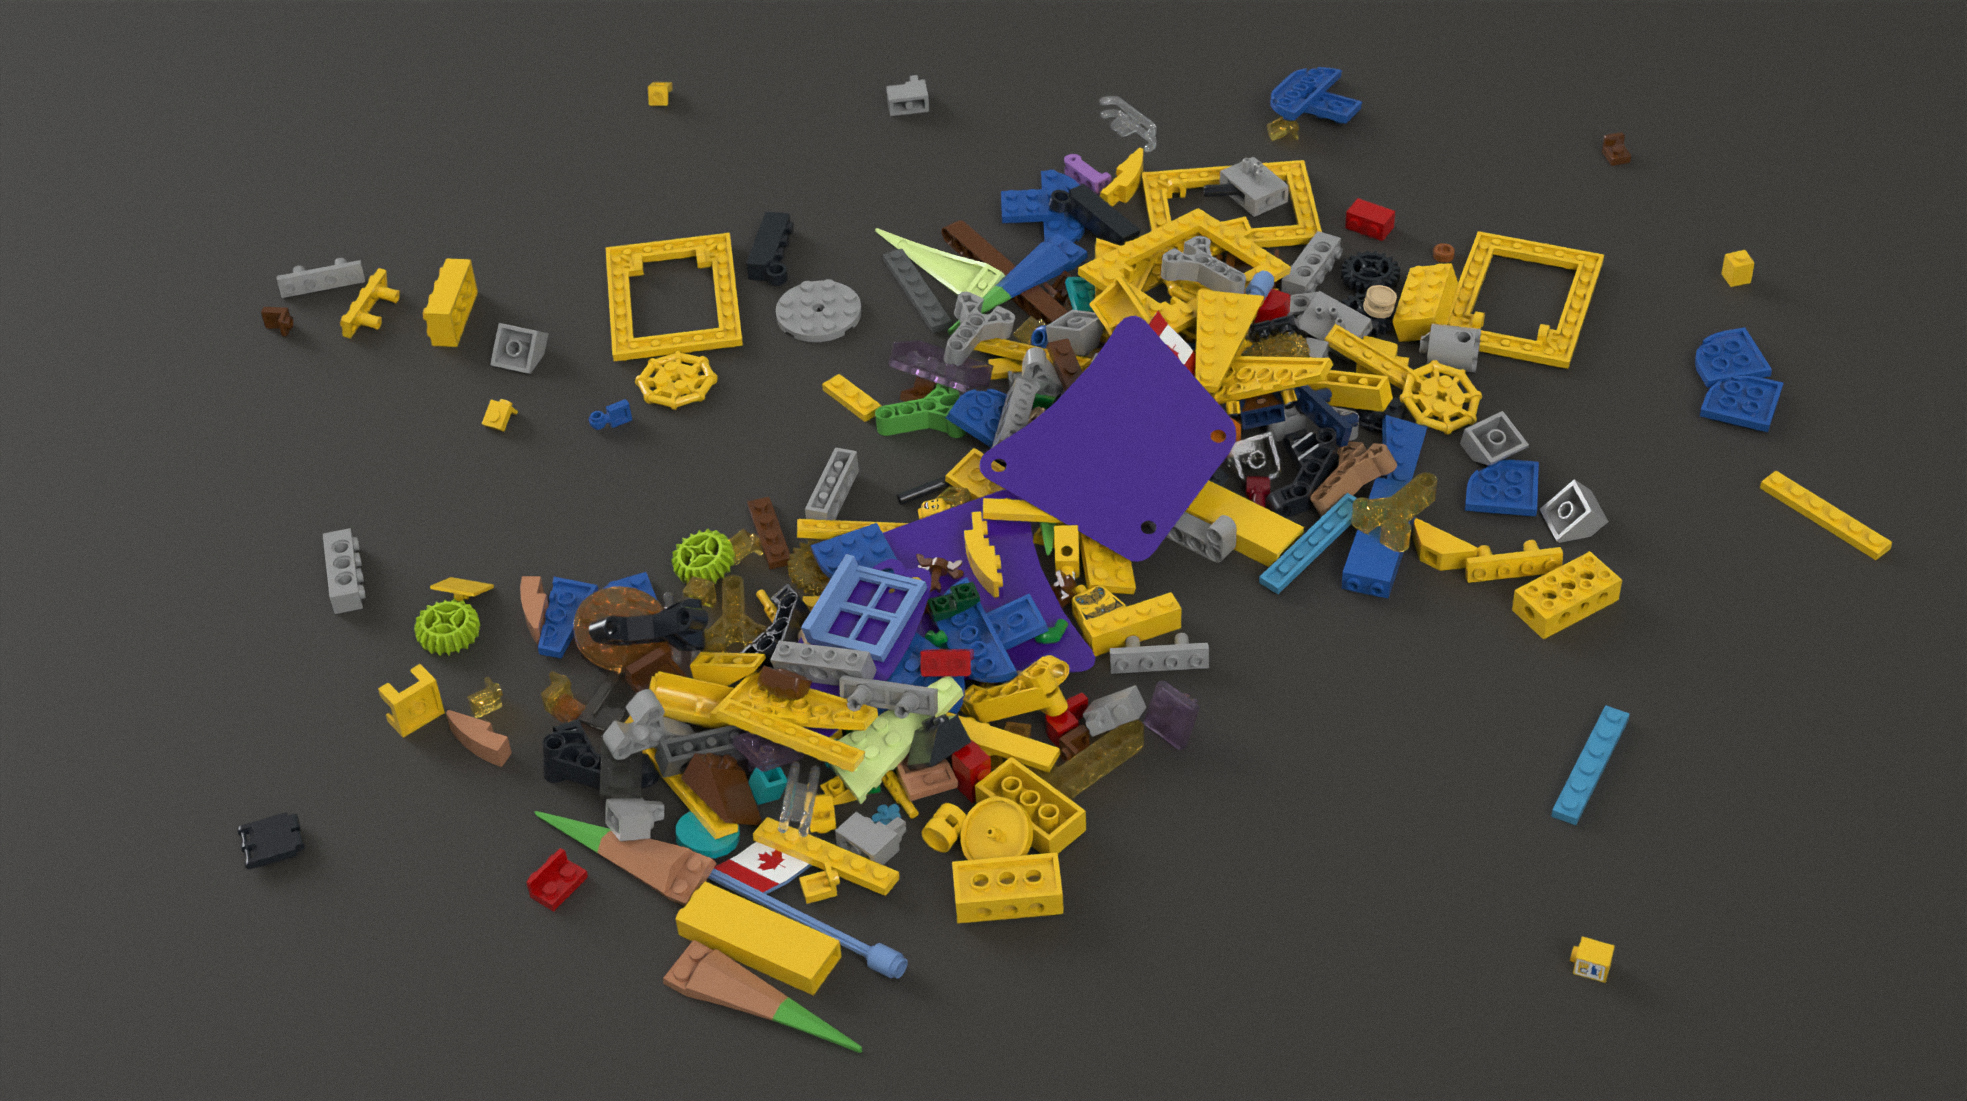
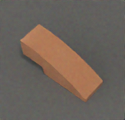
(534, 604)
(479, 738)

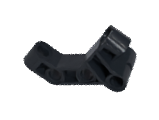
(1315, 459)
(678, 624)
(785, 627)
(572, 757)

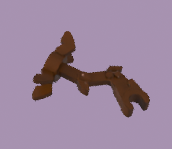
(938, 568)

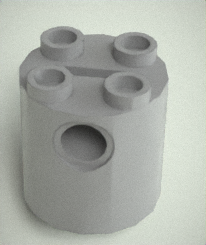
(1452, 346)

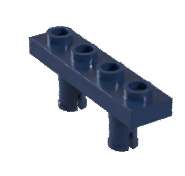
(1315, 407)

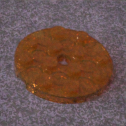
(614, 602)

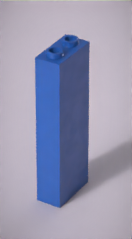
(1371, 565)

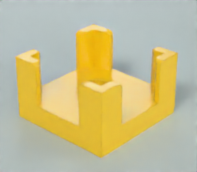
(415, 704)

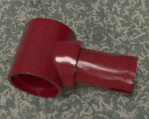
(1258, 489)

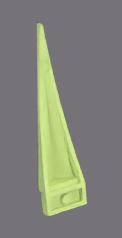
(951, 270)

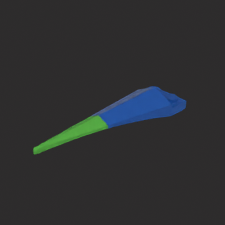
(1040, 265)

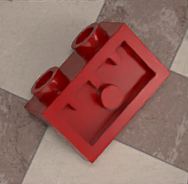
(946, 662)
(555, 880)

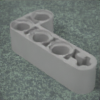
(1208, 540)

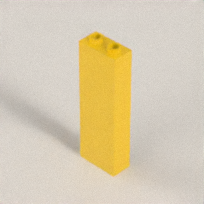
(1259, 531)
(759, 937)

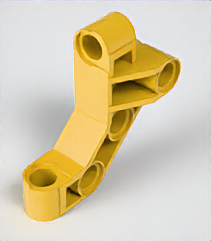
(1027, 692)

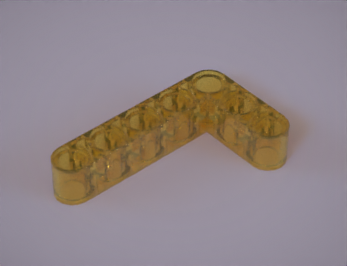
(1095, 760)

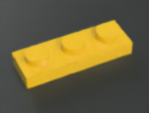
(851, 397)

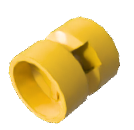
(944, 827)

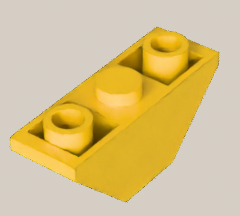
(1440, 548)

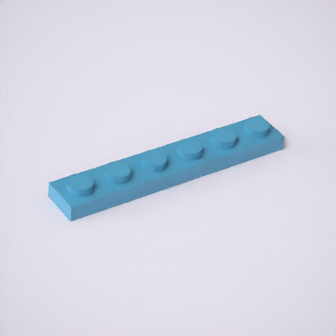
(1309, 546)
(1590, 765)

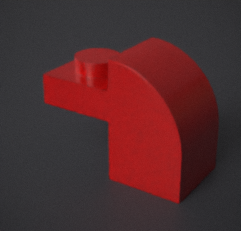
(1274, 306)
(1059, 725)

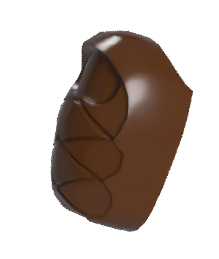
(783, 683)

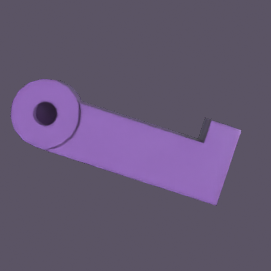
(1086, 174)

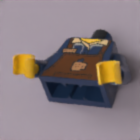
(1261, 409)

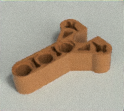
(1355, 469)

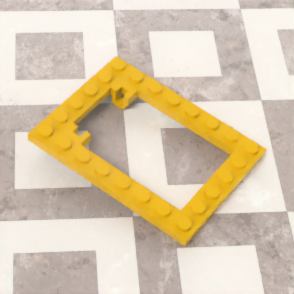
(1161, 184)
(628, 261)
(1178, 314)
(1552, 346)

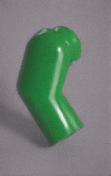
(1054, 633)
(936, 639)

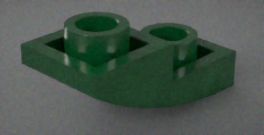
(960, 599)

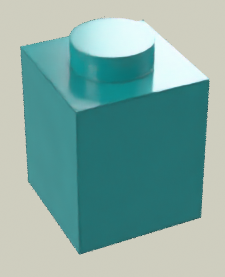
(767, 785)

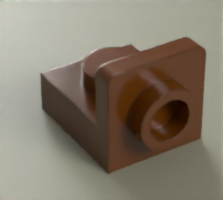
(1614, 149)

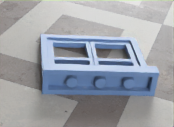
(835, 598)

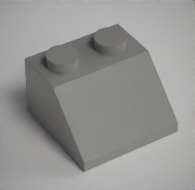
(1081, 329)
(518, 348)
(1492, 440)
(1573, 513)

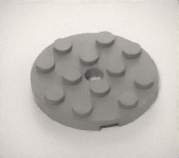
(798, 305)

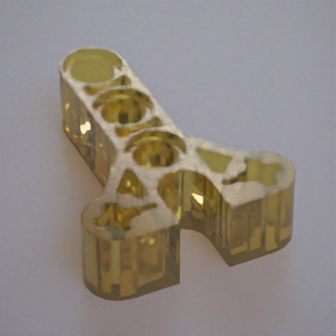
(1395, 511)
(734, 623)

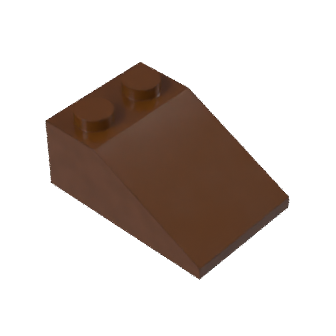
(722, 787)

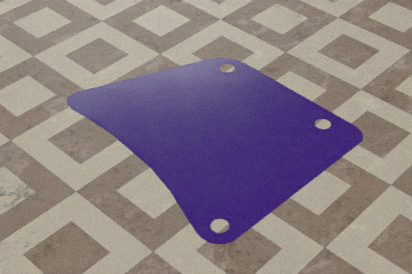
(1119, 445)
(1021, 572)

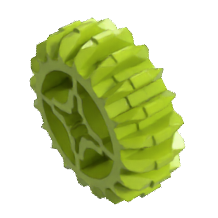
(701, 552)
(447, 627)

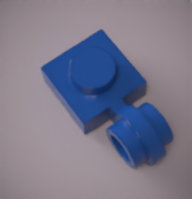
(616, 415)

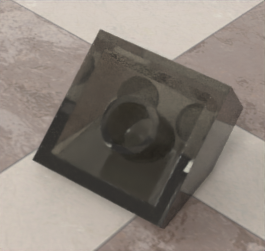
(1254, 458)

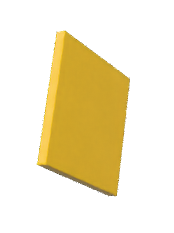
(461, 588)

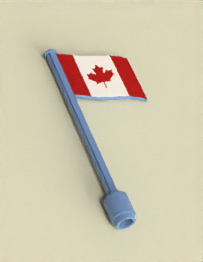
(1259, 285)
(764, 869)

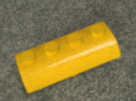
(1118, 303)
(688, 698)

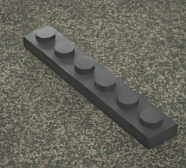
(917, 291)

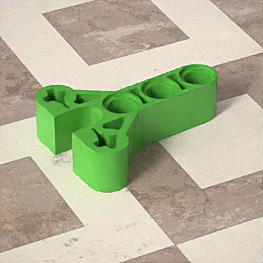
(920, 414)

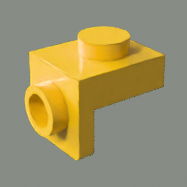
(498, 414)
(823, 814)
(820, 885)

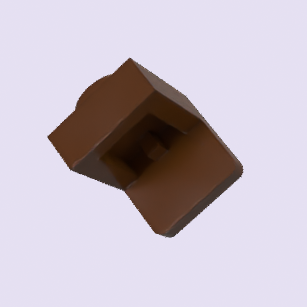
(1058, 288)
(278, 319)
(920, 390)
(1064, 588)
(1074, 742)

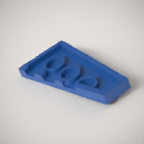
(1405, 443)
(560, 615)

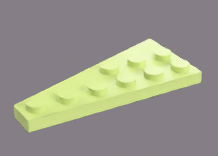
(890, 741)

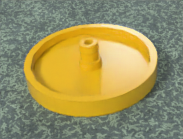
(996, 830)

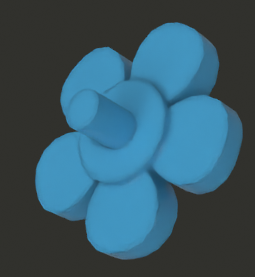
(885, 814)

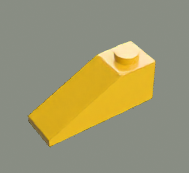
(724, 667)

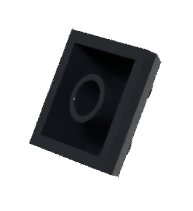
(936, 741)

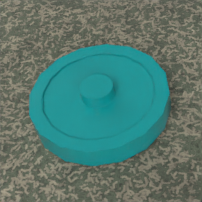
(694, 835)

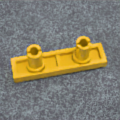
(359, 309)
(1511, 565)

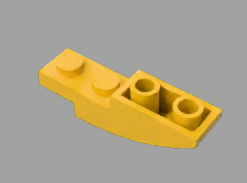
(1127, 180)
(982, 556)

